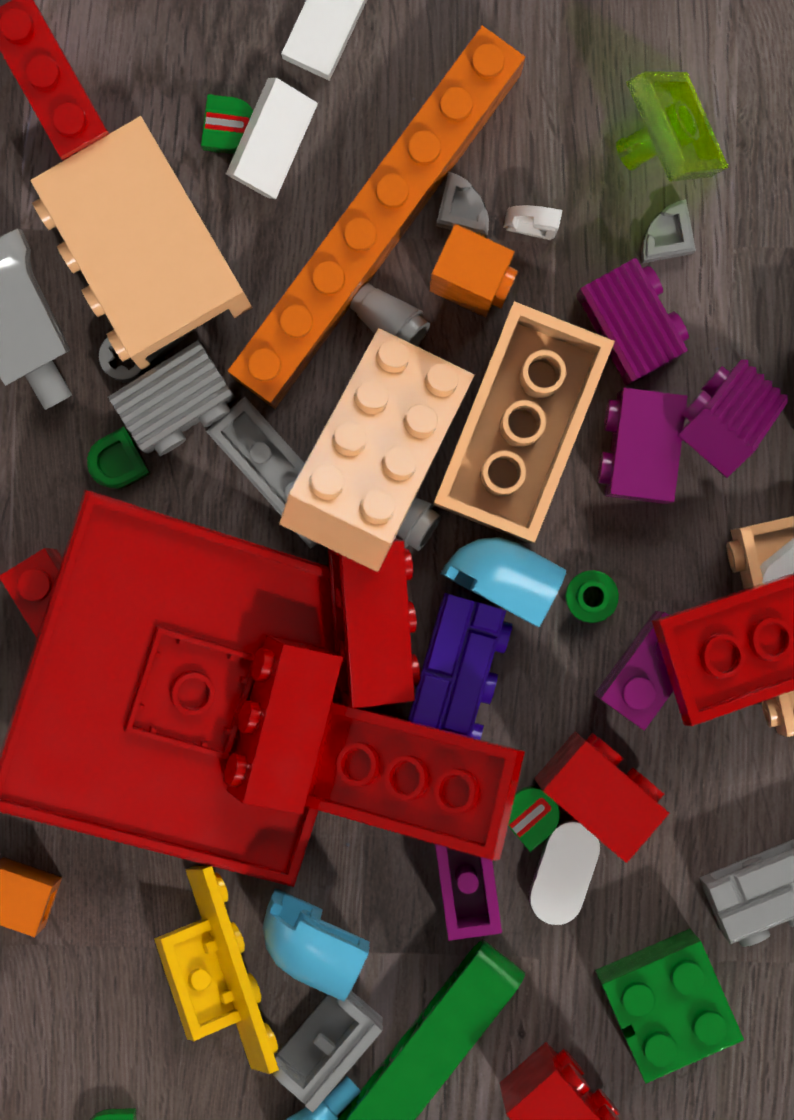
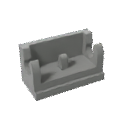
(326, 1047)

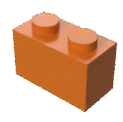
(473, 271)

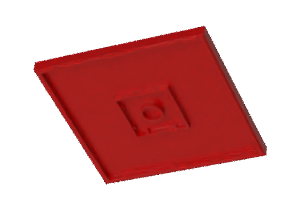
(145, 688)

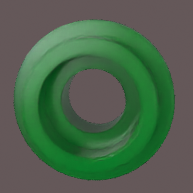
(575, 600)

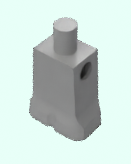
(27, 326)

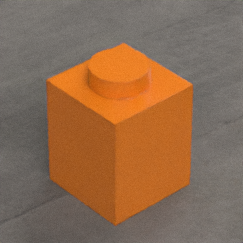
(26, 896)

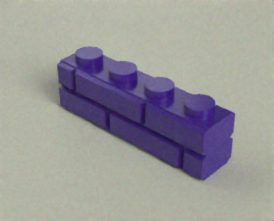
(459, 664)

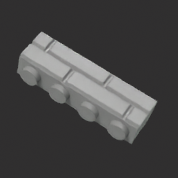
(753, 894)

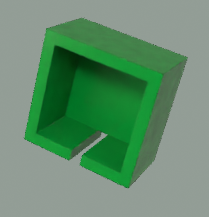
(671, 1004)

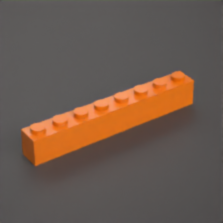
(378, 217)

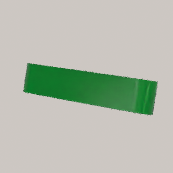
(439, 1037)

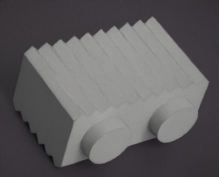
(173, 399)

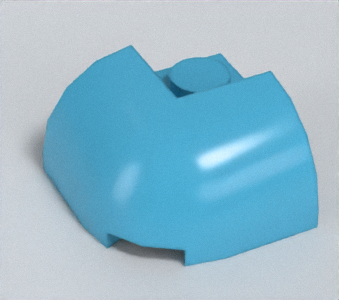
(507, 576)
(312, 948)

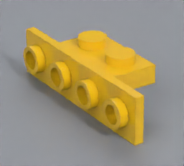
(210, 975)

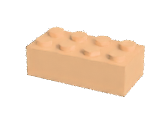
(523, 423)
(376, 450)

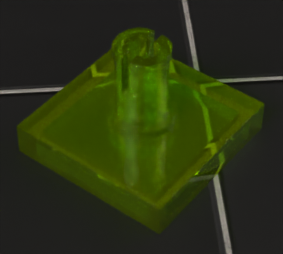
(673, 128)

